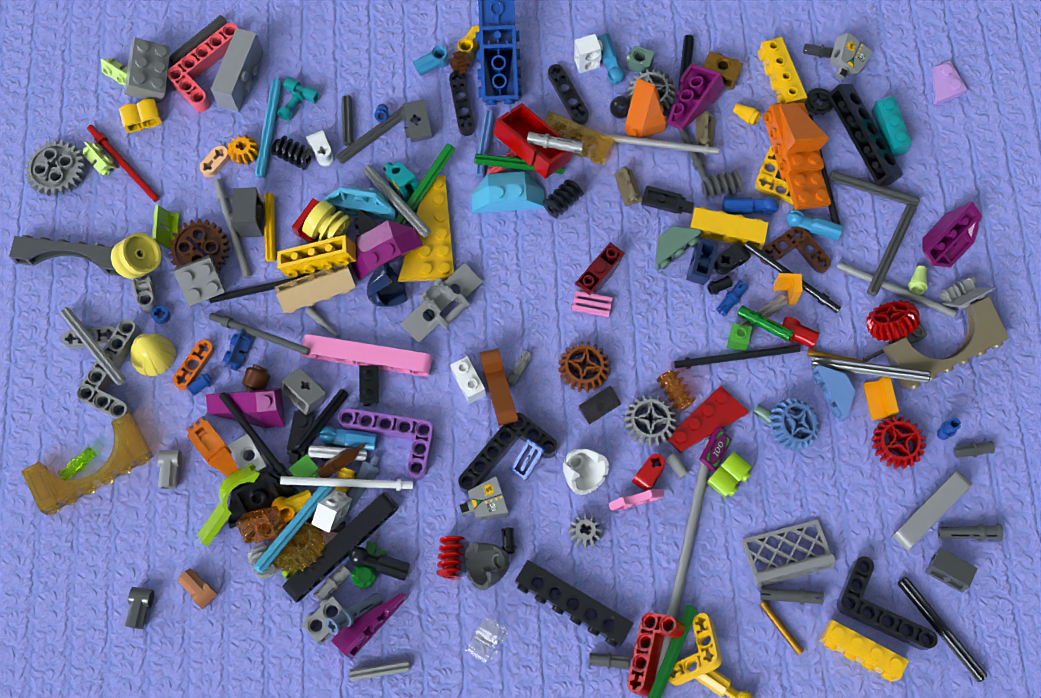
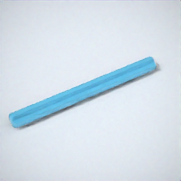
(268, 128)
(292, 528)

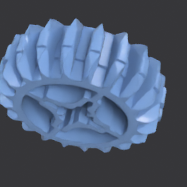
(786, 425)

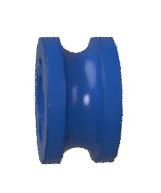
(156, 310)

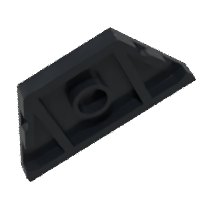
(256, 496)

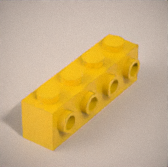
(781, 72)
(316, 256)
(863, 650)

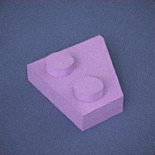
(946, 83)

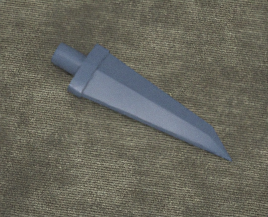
(368, 472)

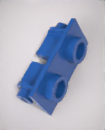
(233, 356)

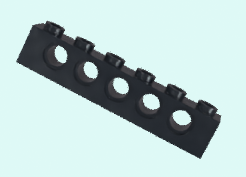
(865, 134)
(621, 624)

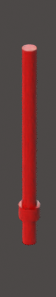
(101, 139)

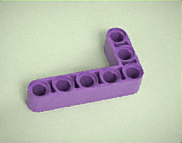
(394, 431)

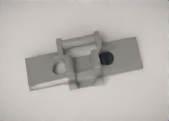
(436, 298)

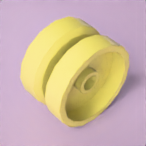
(136, 256)

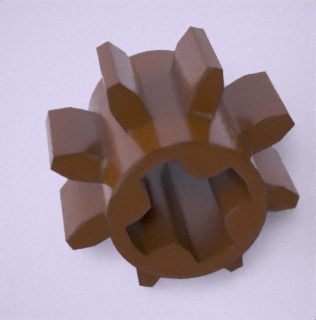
(460, 62)

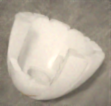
(584, 470)

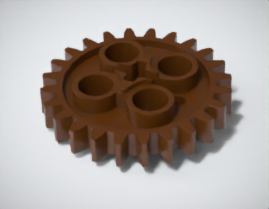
(211, 237)

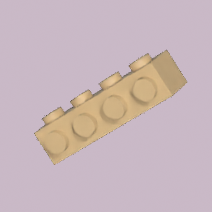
(314, 287)

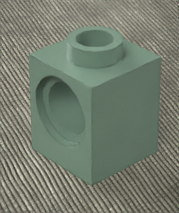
(645, 55)

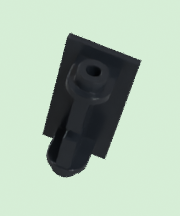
(368, 385)

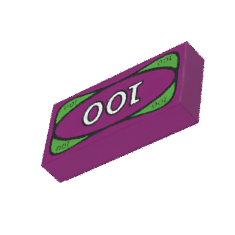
(715, 449)

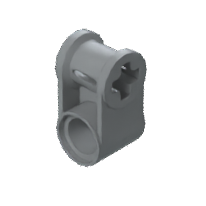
(145, 291)

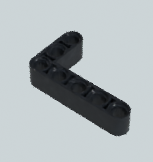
(503, 447)
(878, 612)

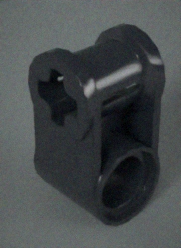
(731, 258)

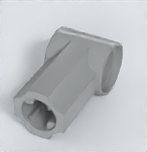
(169, 462)

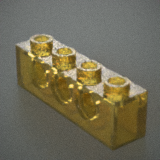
(572, 130)

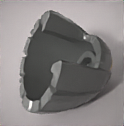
(485, 564)

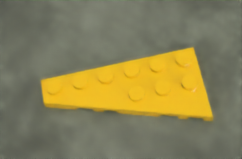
(435, 257)

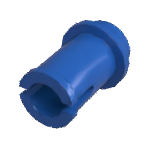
(381, 113)
(200, 384)

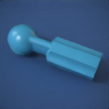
(615, 73)
(814, 224)
(348, 438)

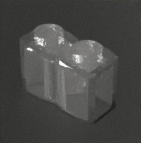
(486, 639)

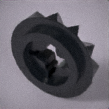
(821, 94)

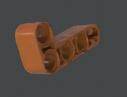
(498, 386)

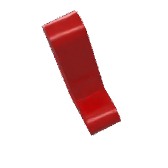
(652, 653)

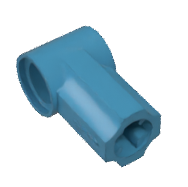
(430, 61)

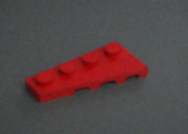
(715, 412)

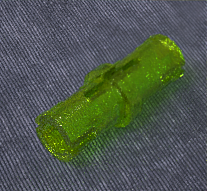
(77, 463)

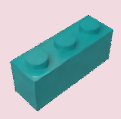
(891, 126)

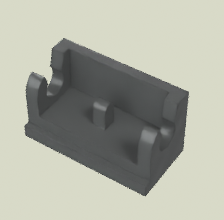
(951, 570)

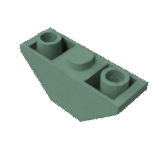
(674, 244)

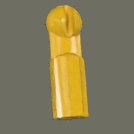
(721, 685)

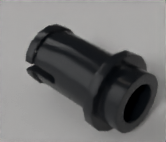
(719, 285)
(508, 540)

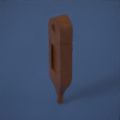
(338, 462)

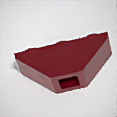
(600, 269)

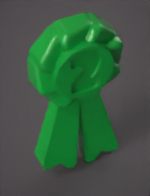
(365, 576)

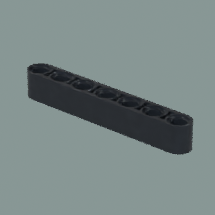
(340, 546)

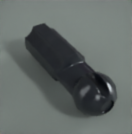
(382, 564)

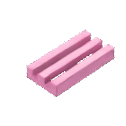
(591, 303)

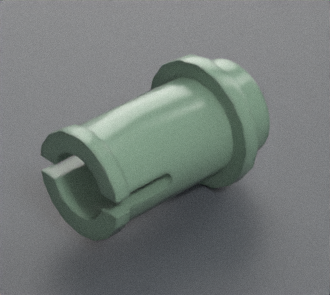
(762, 413)

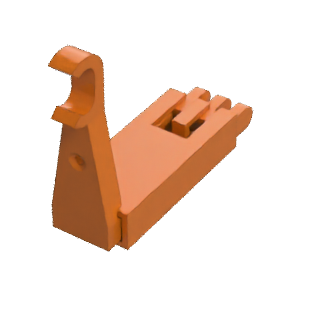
(212, 447)

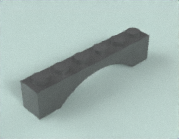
(32, 251)

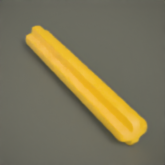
(269, 227)

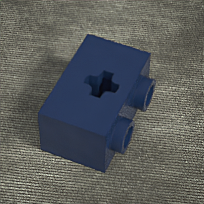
(702, 262)

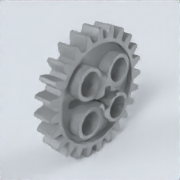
(55, 168)

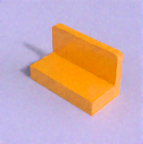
(791, 283)
(881, 398)

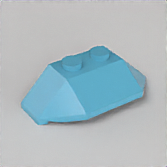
(507, 193)
(354, 199)

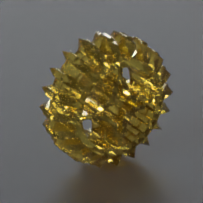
(301, 549)

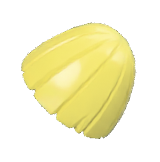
(152, 354)

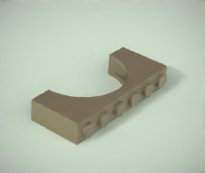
(983, 332)

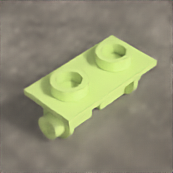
(113, 68)
(104, 162)

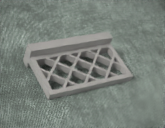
(794, 569)

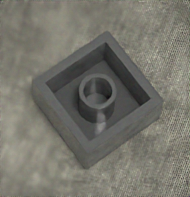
(247, 212)

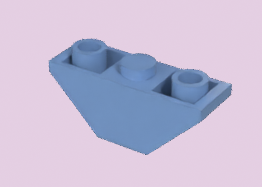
(835, 389)

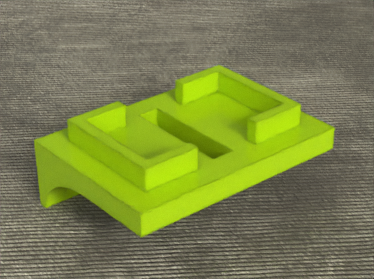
(169, 221)

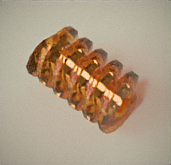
(676, 391)

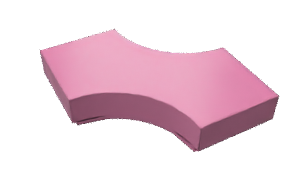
(638, 499)

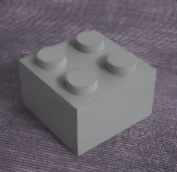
(199, 280)

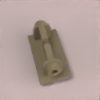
(704, 129)
(628, 186)

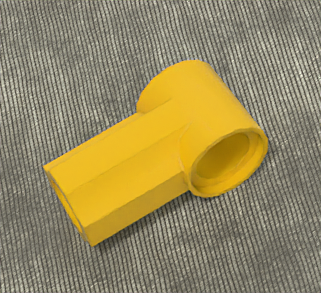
(468, 44)
(290, 506)

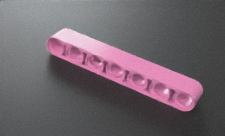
(367, 354)

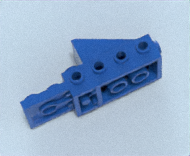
(498, 52)

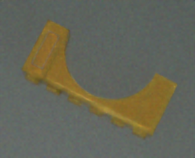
(128, 452)

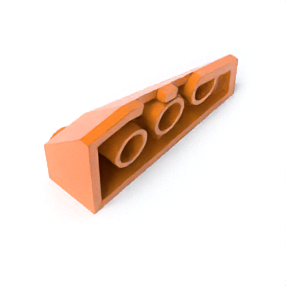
(645, 113)

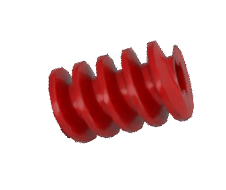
(449, 557)

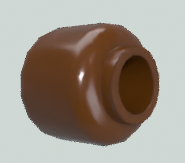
(256, 378)

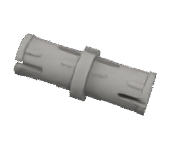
(332, 584)

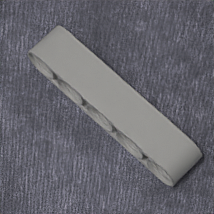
(932, 510)

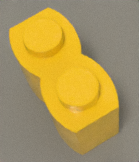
(140, 115)

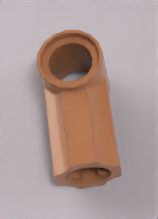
(200, 592)

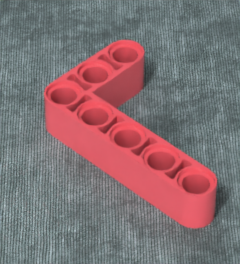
(200, 64)

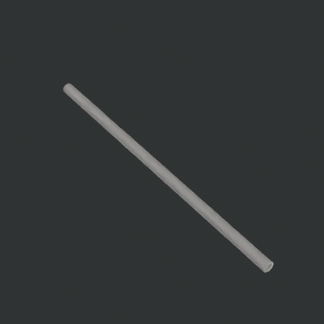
(685, 552)

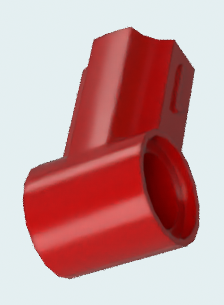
(801, 333)

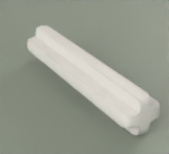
(330, 452)

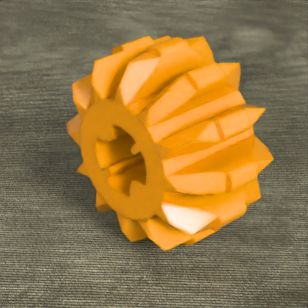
(236, 150)

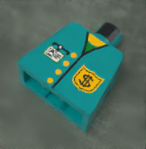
(398, 177)

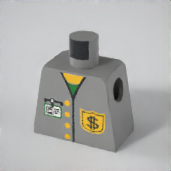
(849, 56)
(485, 501)

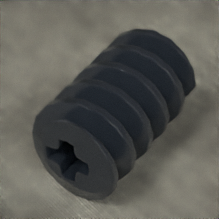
(292, 152)
(561, 197)

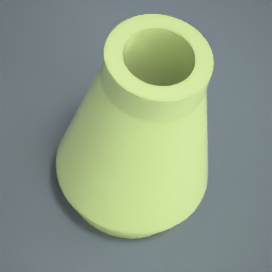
(918, 282)

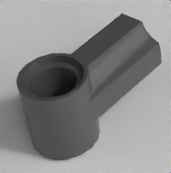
(139, 601)

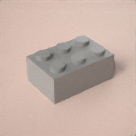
(147, 70)

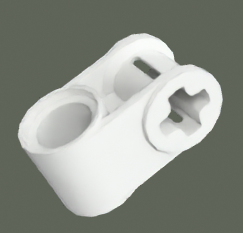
(320, 148)

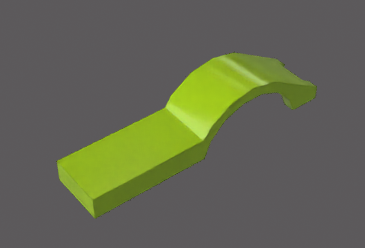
(222, 511)

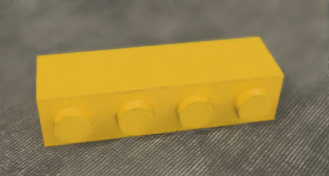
(728, 227)

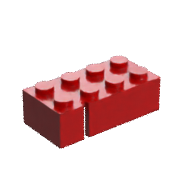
(513, 131)

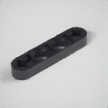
(568, 94)
(462, 103)

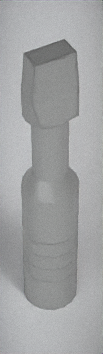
(320, 320)

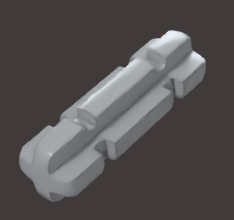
(519, 368)

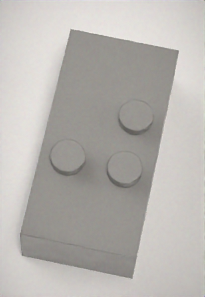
(237, 70)

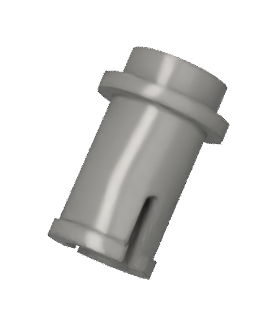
(677, 465)

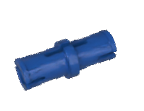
(732, 298)
(948, 428)

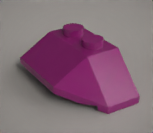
(952, 235)
(383, 245)

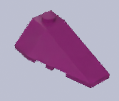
(353, 638)

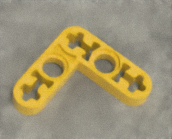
(770, 178)
(702, 657)

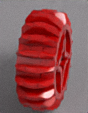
(893, 320)
(892, 427)

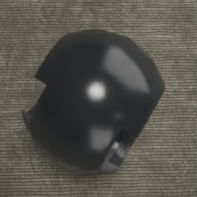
(624, 102)

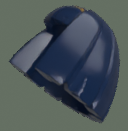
(384, 288)

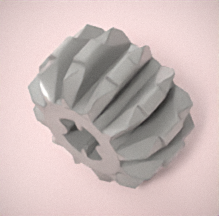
(582, 537)
(254, 555)

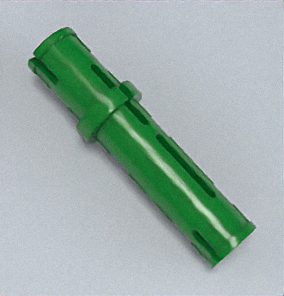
(761, 321)

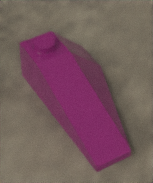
(696, 93)
(259, 407)

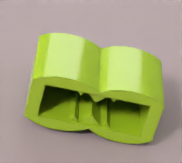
(729, 475)

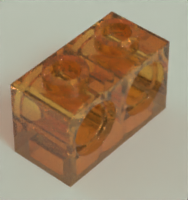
(261, 524)

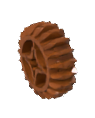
(566, 363)

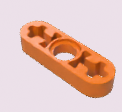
(185, 365)

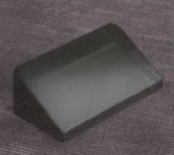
(599, 405)

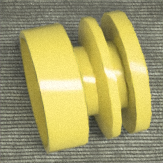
(325, 222)

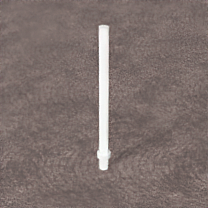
(398, 484)

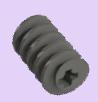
(721, 183)

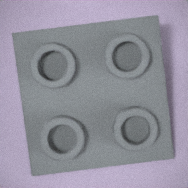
(963, 293)

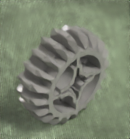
(665, 87)
(643, 420)

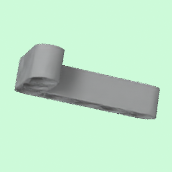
(118, 357)

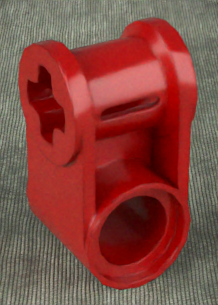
(648, 475)

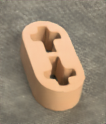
(214, 161)

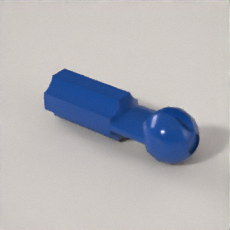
(748, 205)

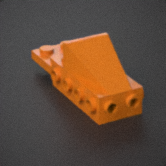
(796, 150)

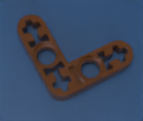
(799, 244)

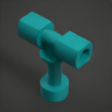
(299, 94)

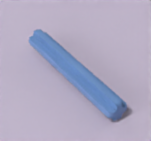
(485, 140)

